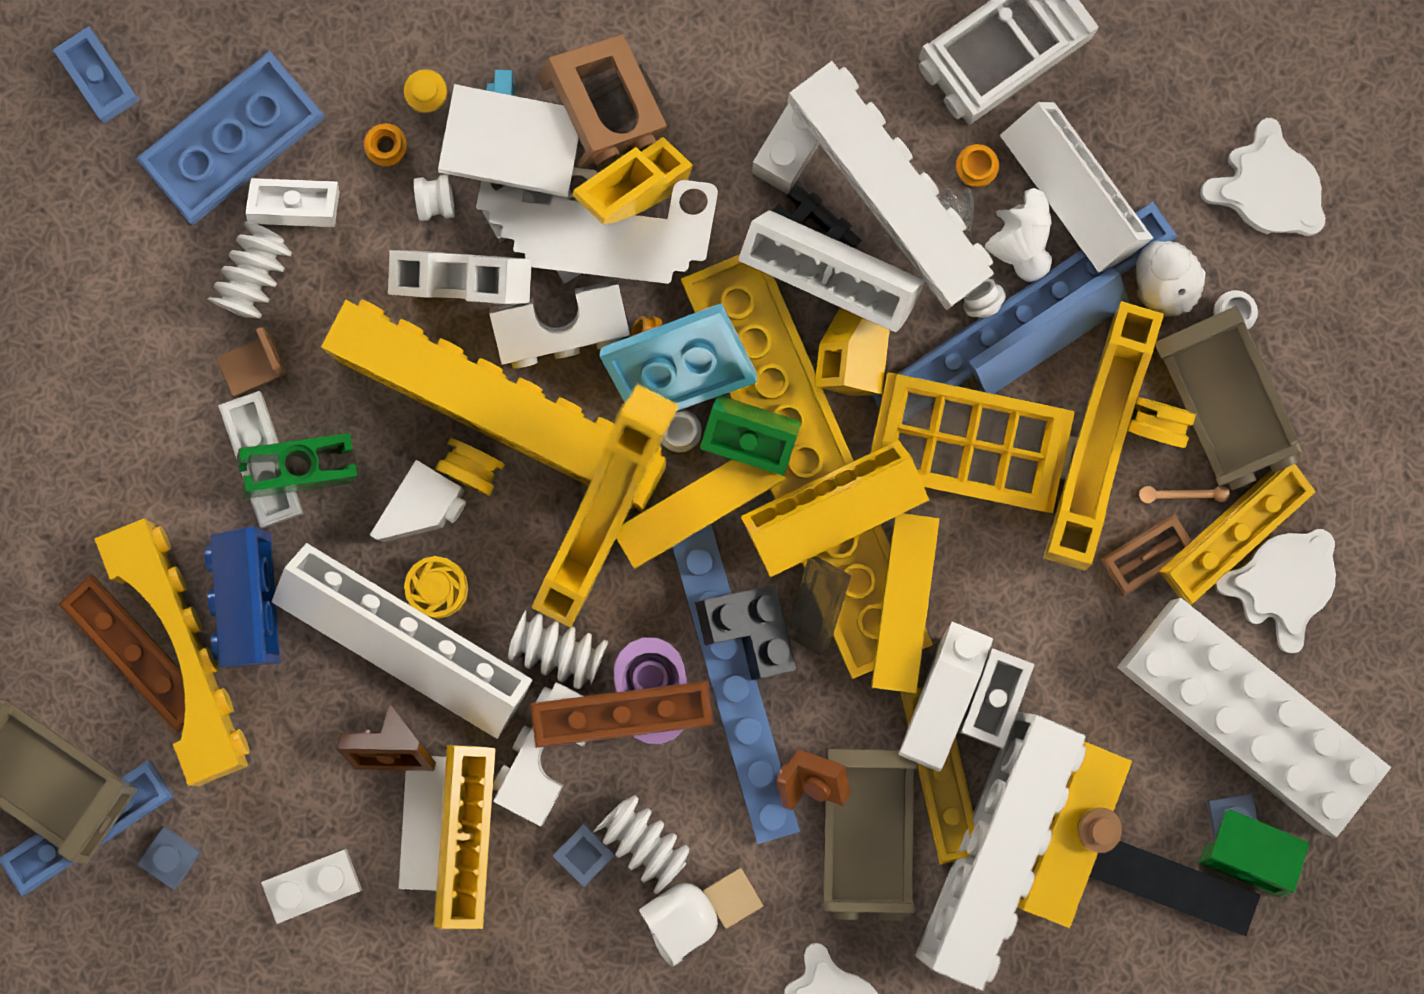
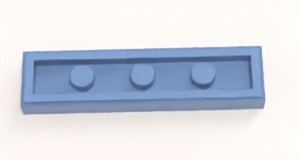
(1049, 332)
(38, 859)

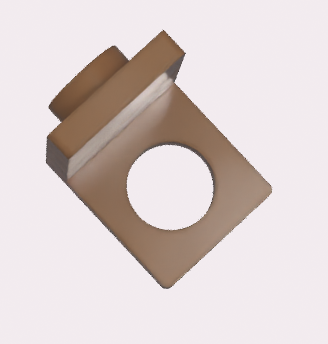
(252, 364)

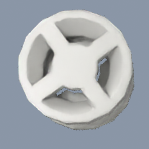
(434, 197)

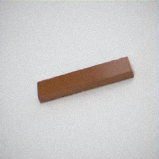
(128, 648)
(621, 714)

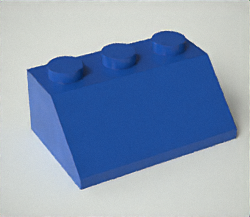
(243, 598)

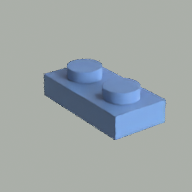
(96, 75)

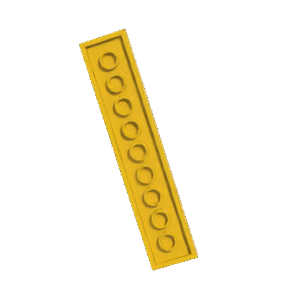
(789, 389)

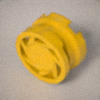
(1161, 422)
(469, 466)
(436, 587)

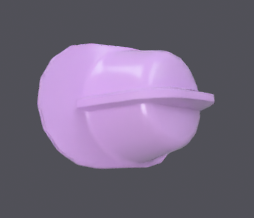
(649, 665)

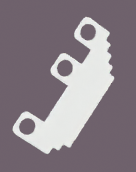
(573, 240)

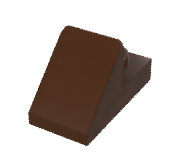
(390, 750)

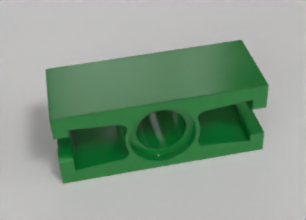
(305, 449)

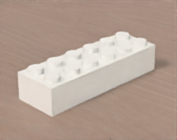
(1254, 717)
(1008, 835)

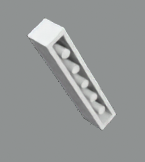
(890, 184)
(401, 640)

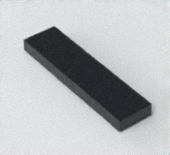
(1177, 886)

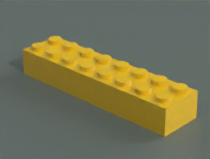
(475, 394)

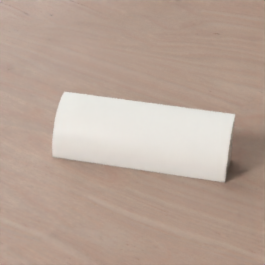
(1075, 186)
(831, 270)

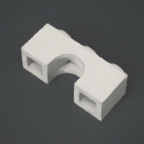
(459, 276)
(524, 337)
(525, 785)

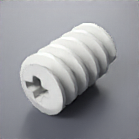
(251, 271)
(556, 650)
(644, 842)

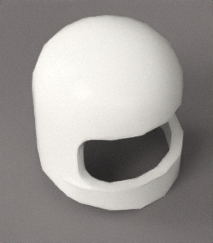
(680, 921)

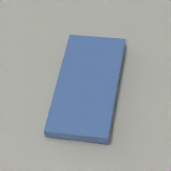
(230, 138)

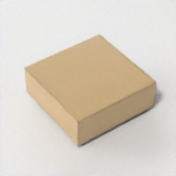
(733, 898)

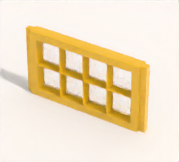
(976, 440)

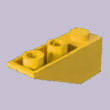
(852, 356)

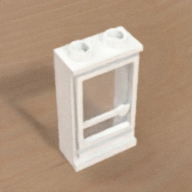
(1002, 51)

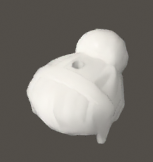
(1024, 237)
(1165, 270)

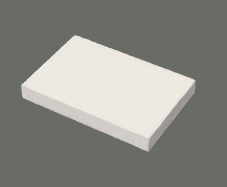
(509, 141)

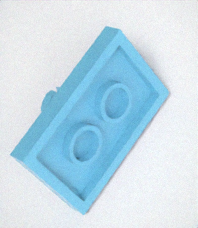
(682, 359)

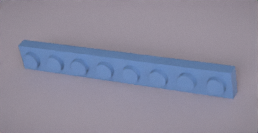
(736, 694)

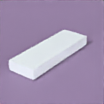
(250, 426)
(422, 827)

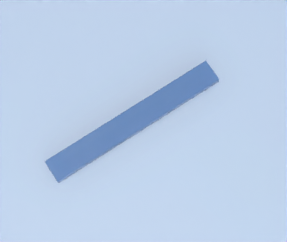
(950, 360)

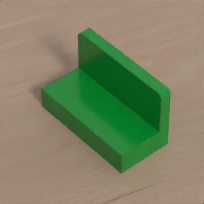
(750, 435)
(1256, 854)

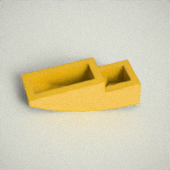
(634, 182)

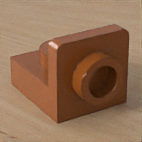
(812, 775)

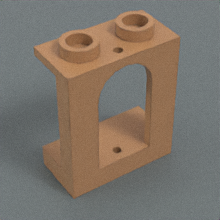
(565, 75)

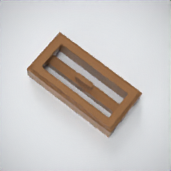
(1116, 574)

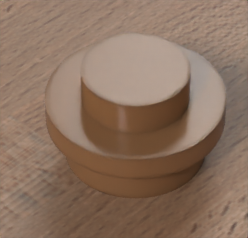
(1099, 830)

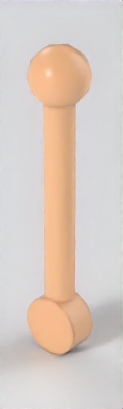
(1149, 494)

